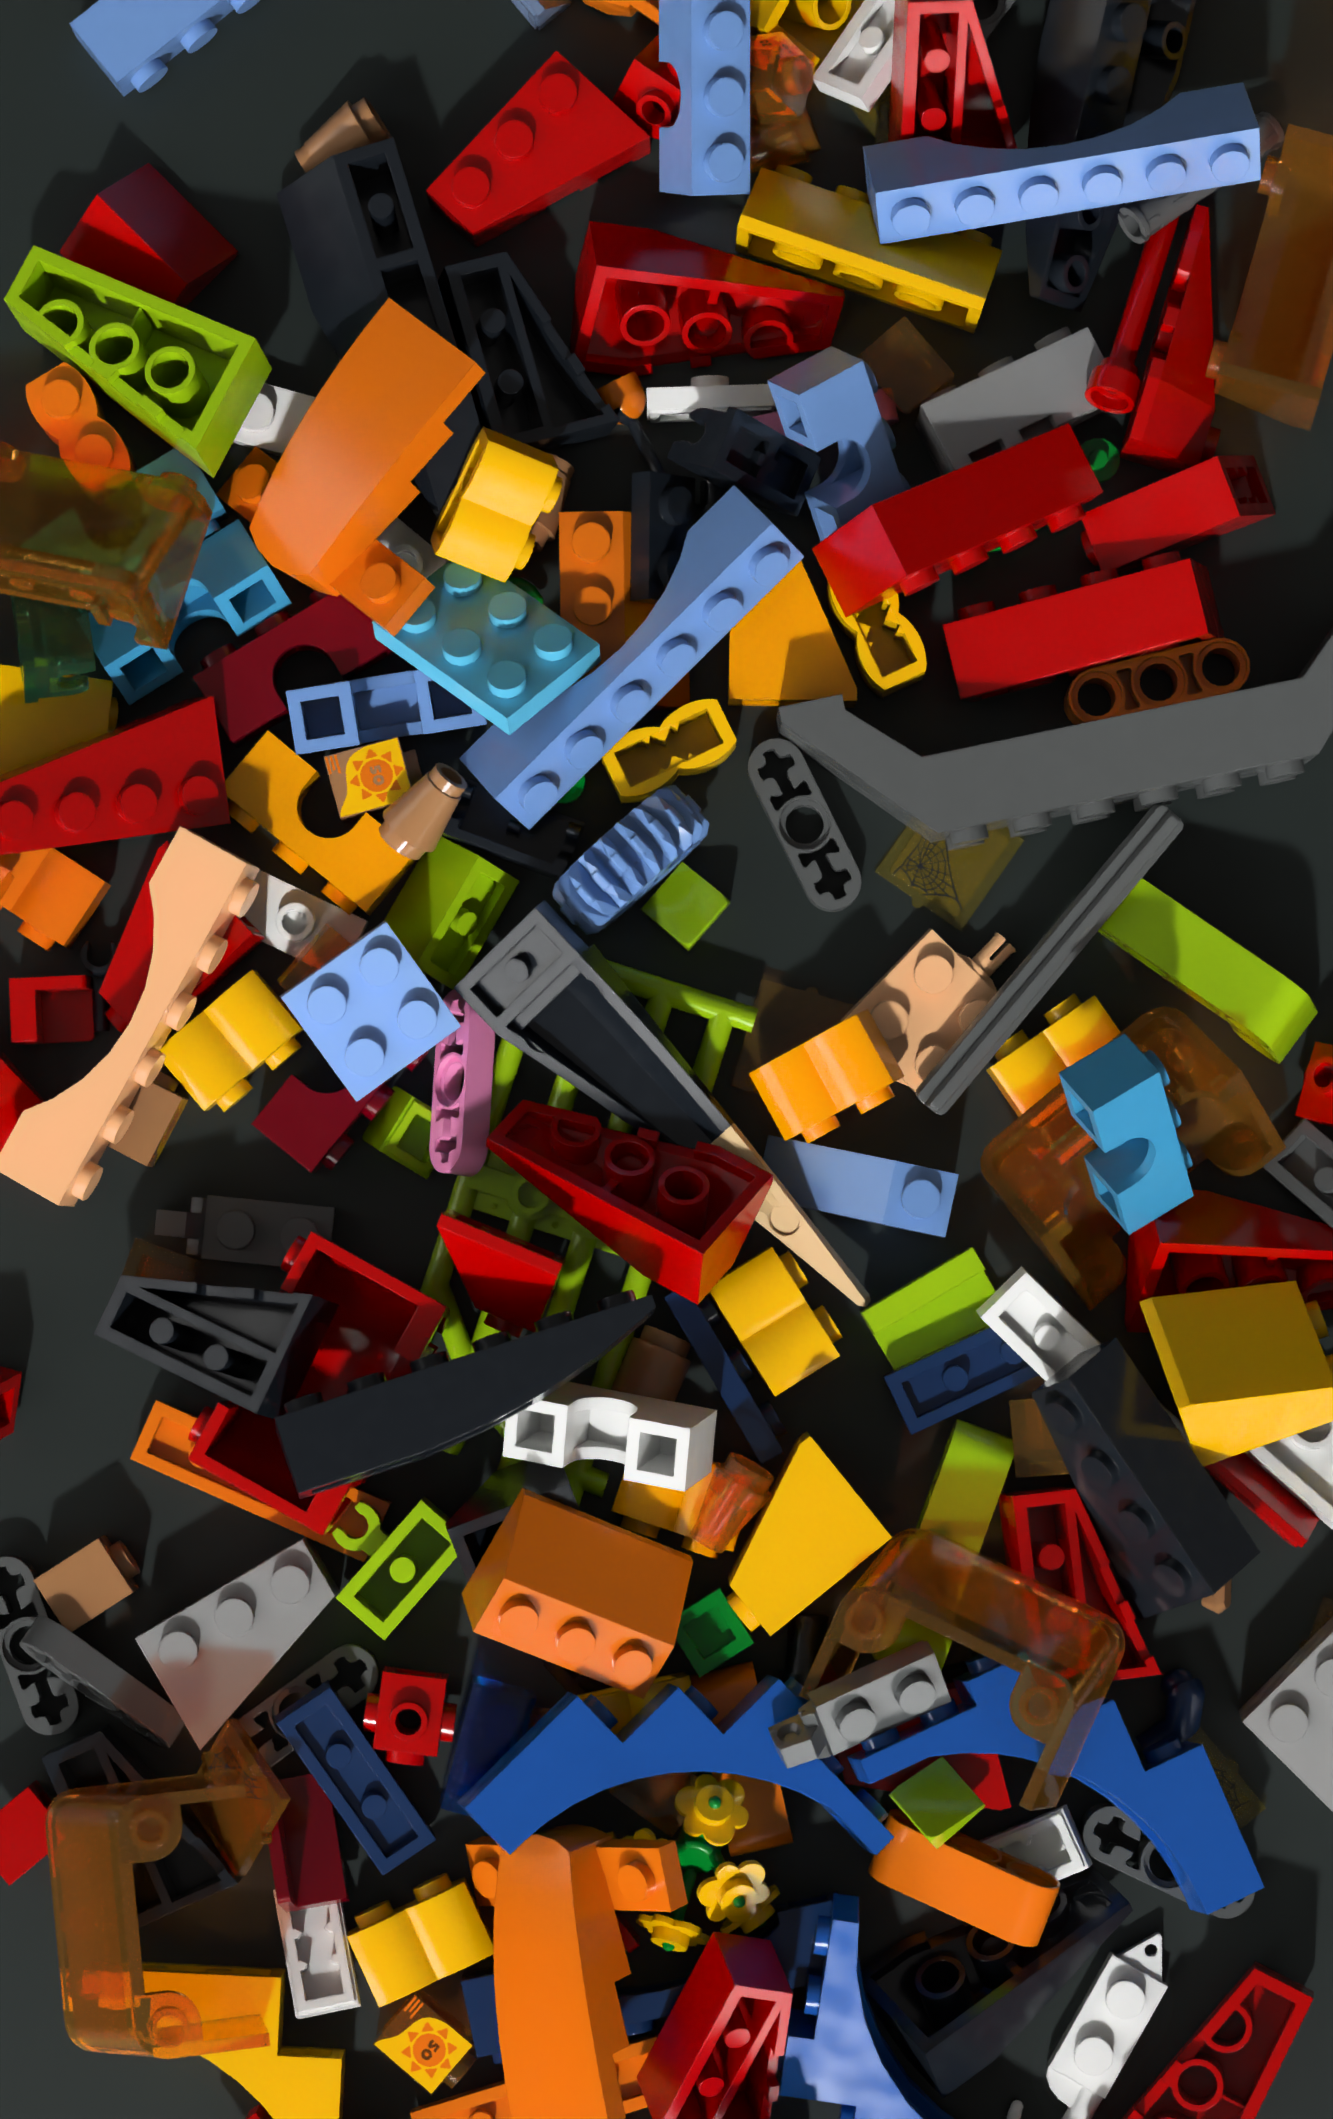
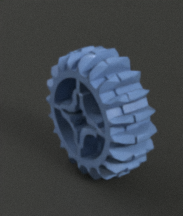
(630, 859)

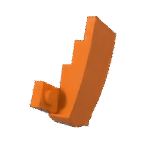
(355, 465)
(561, 1959)

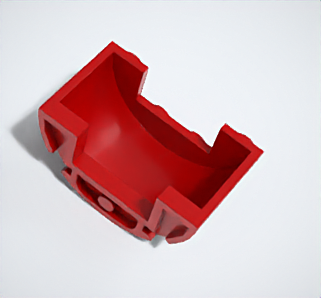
(375, 1329)

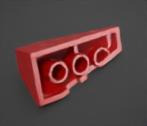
(672, 300)
(1175, 399)
(652, 1202)
(1226, 1245)

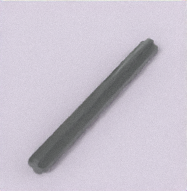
(1049, 958)

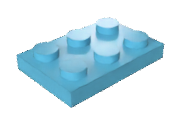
(492, 646)

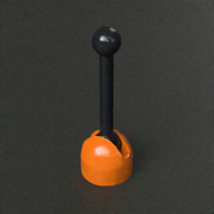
(628, 401)

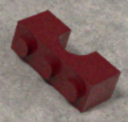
(247, 677)
(316, 1124)

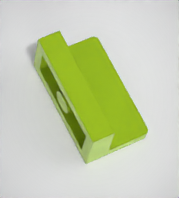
(449, 910)
(931, 1309)

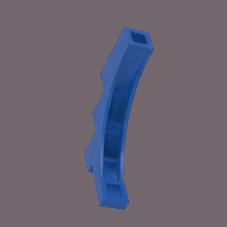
(578, 1755)
(1167, 1795)

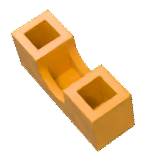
(270, 793)

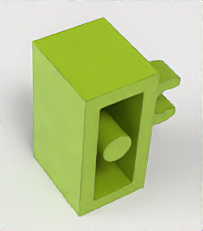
(399, 1566)

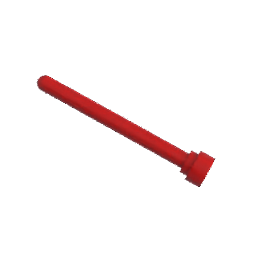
(1115, 381)

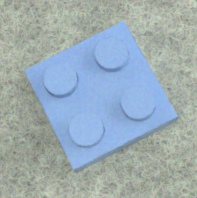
(370, 1011)

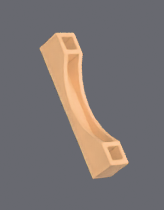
(193, 903)

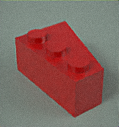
(944, 77)
(535, 151)
(1056, 1544)
(722, 2036)

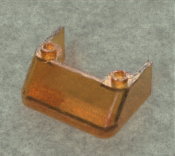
(1286, 308)
(1053, 1641)
(91, 1851)

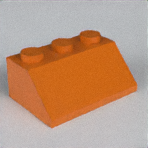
(597, 586)
(579, 1593)

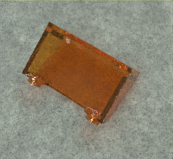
(100, 539)
(1042, 1170)

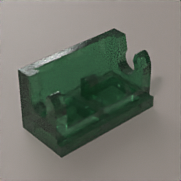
(51, 644)

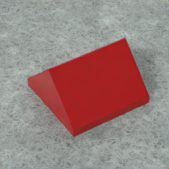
(149, 239)

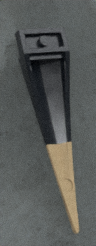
(585, 1024)

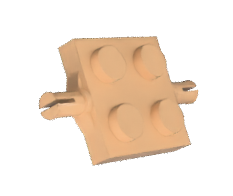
(931, 1000)

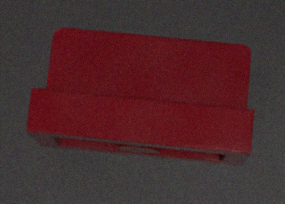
(307, 1849)

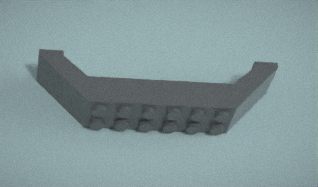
(1079, 766)

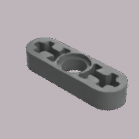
(769, 789)
(327, 1669)
(102, 1681)
(29, 1696)
(1117, 1855)

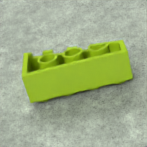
(151, 357)

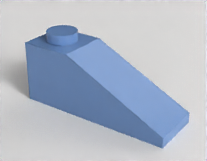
(863, 1186)

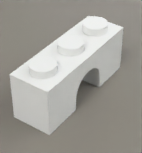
(653, 1437)

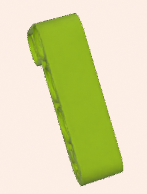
(1212, 969)
(960, 1507)

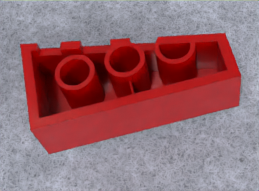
(958, 520)
(1082, 627)
(120, 784)
(1232, 2054)

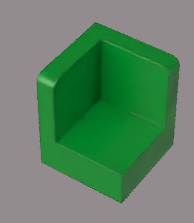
(711, 1632)

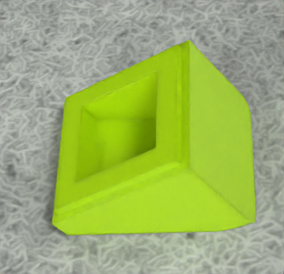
(685, 906)
(403, 1132)
(937, 1801)

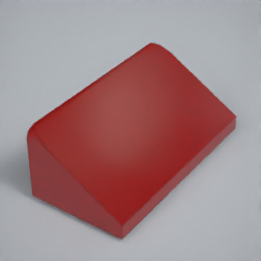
(1265, 1498)

